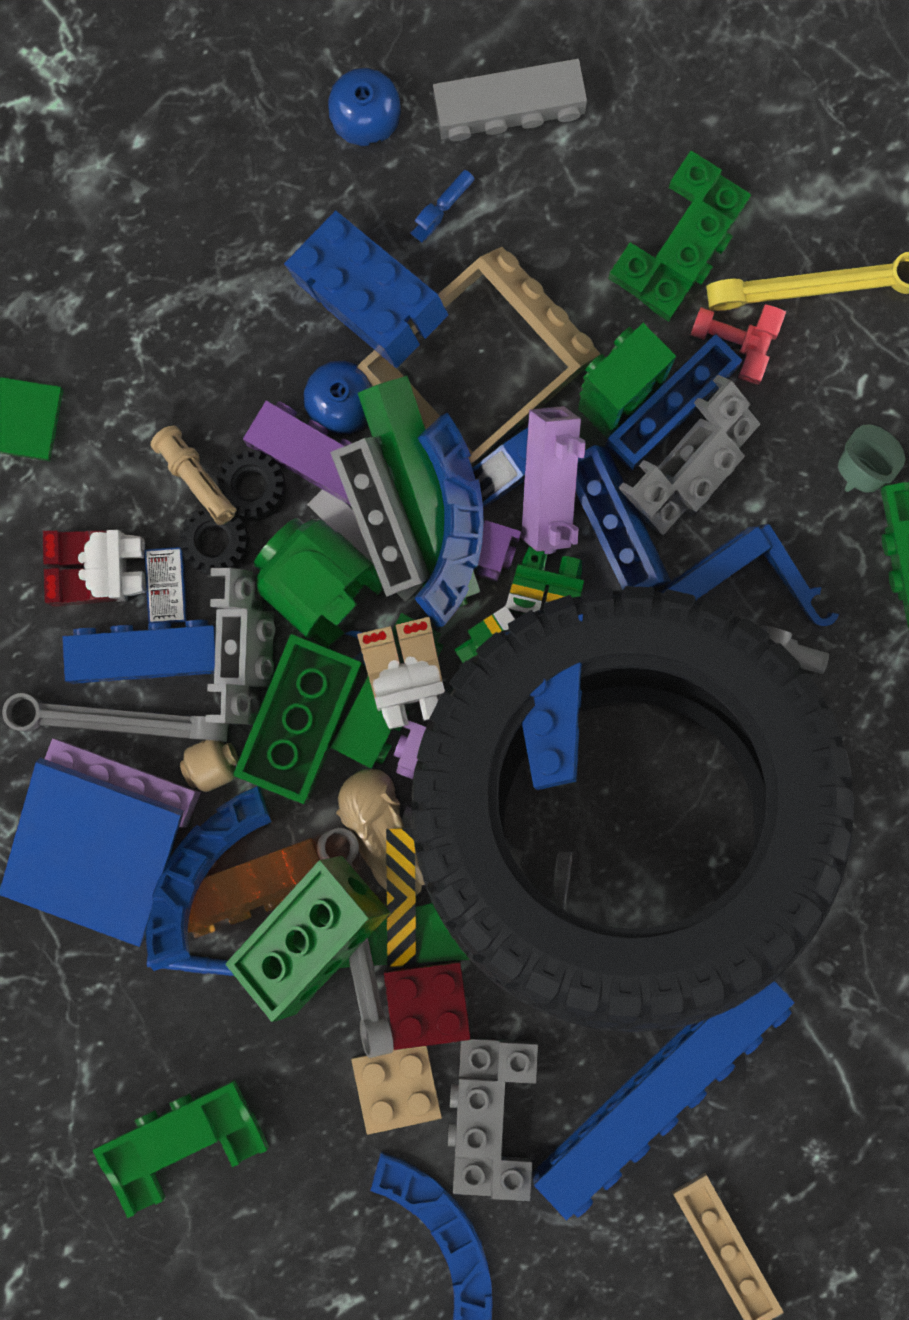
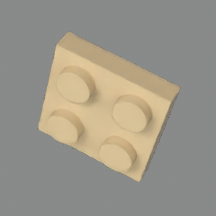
(396, 1089)

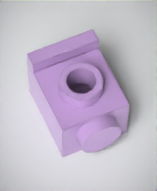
(408, 749)

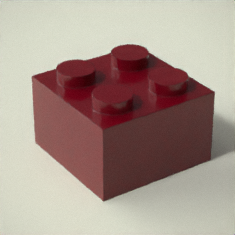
(427, 1004)

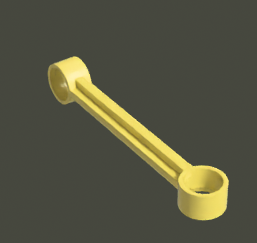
(735, 293)

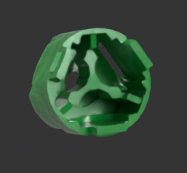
(313, 577)

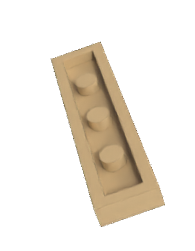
(727, 1250)

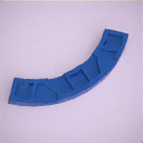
(462, 521)
(187, 868)
(448, 1226)

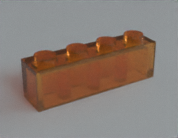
(250, 885)

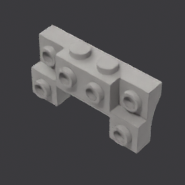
(697, 462)
(241, 648)
(480, 1112)

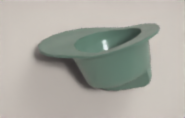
(870, 459)

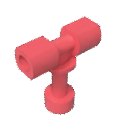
(753, 341)

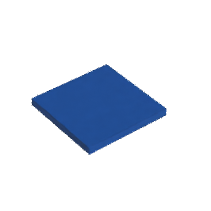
(89, 851)

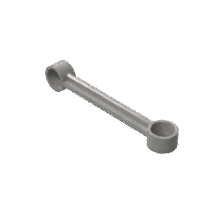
(115, 720)
(374, 1026)

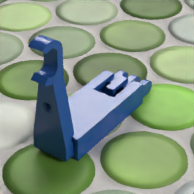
(738, 553)

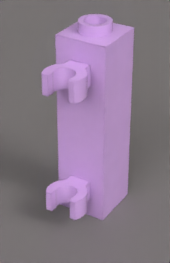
(551, 479)

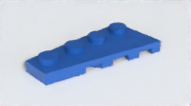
(553, 729)

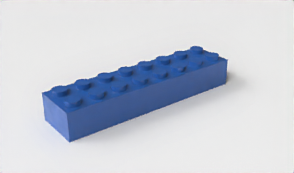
(653, 1100)

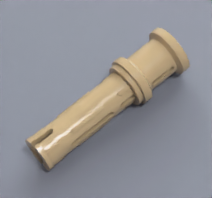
(185, 464)

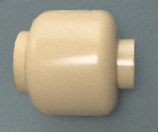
(209, 764)

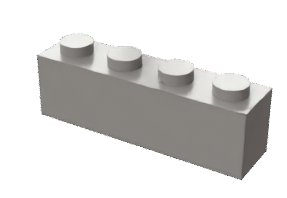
(510, 100)
(380, 515)

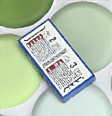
(166, 585)

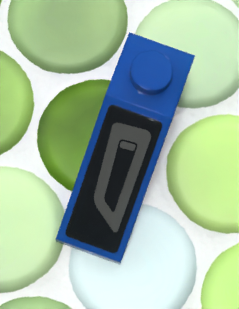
(502, 469)

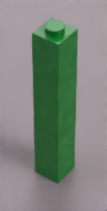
(397, 425)

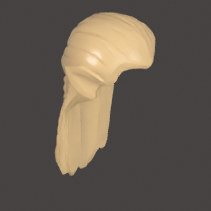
(368, 809)

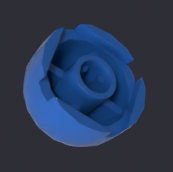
(364, 106)
(338, 414)

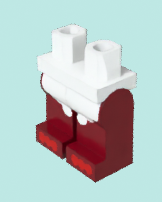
(104, 564)

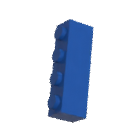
(672, 403)
(617, 522)
(139, 654)

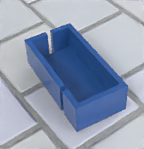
(366, 288)

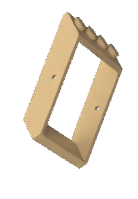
(540, 313)

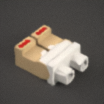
(406, 682)

